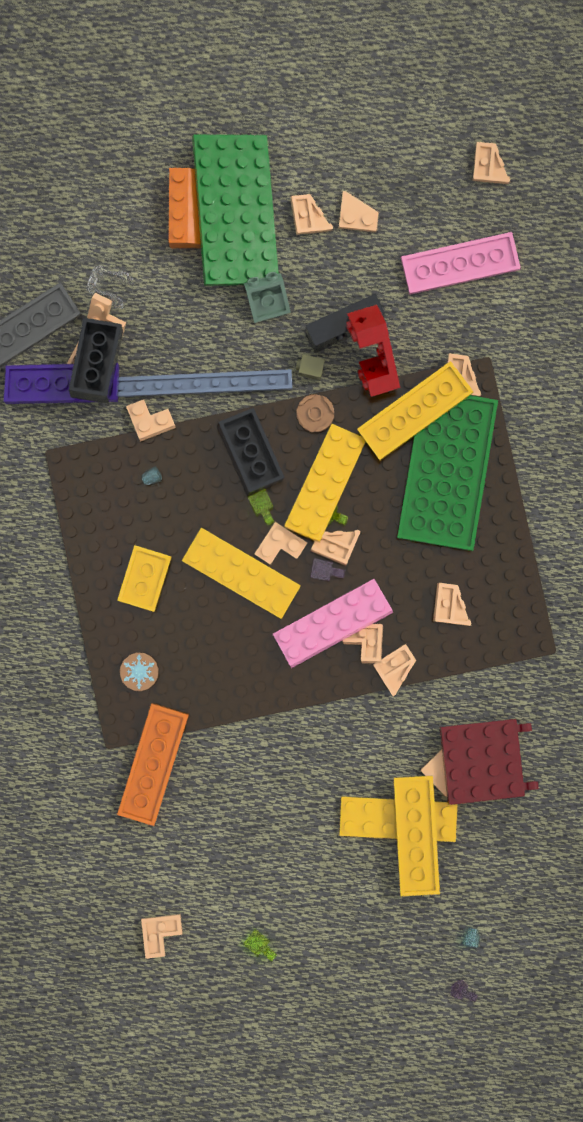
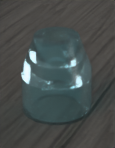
(151, 476)
(471, 938)

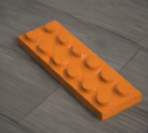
(152, 764)

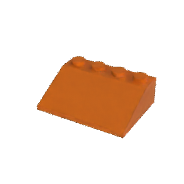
(183, 209)

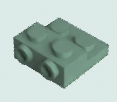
(267, 297)

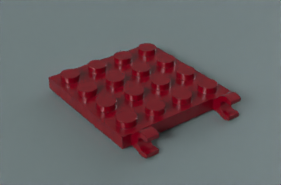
(483, 761)

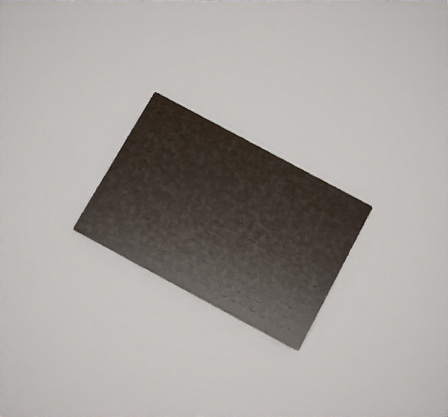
(220, 647)

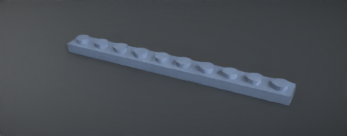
(205, 383)

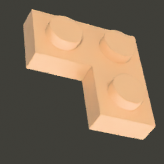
(100, 310)
(149, 425)
(278, 539)
(371, 643)
(156, 929)

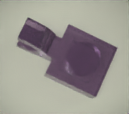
(323, 570)

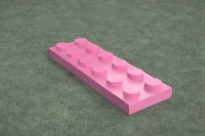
(460, 263)
(332, 623)

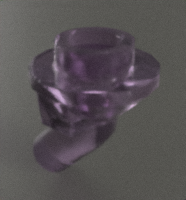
(461, 991)

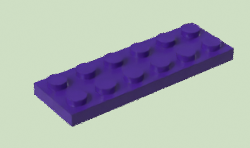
(44, 384)

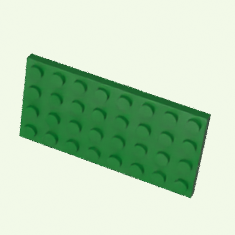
(234, 208)
(449, 476)

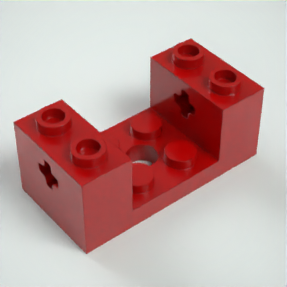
(370, 328)

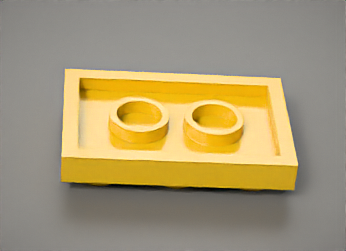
(144, 578)

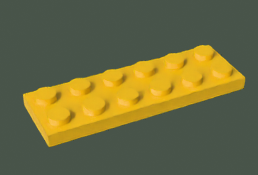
(415, 410)
(325, 483)
(241, 573)
(378, 819)
(416, 835)

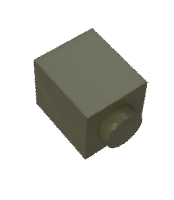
(310, 367)

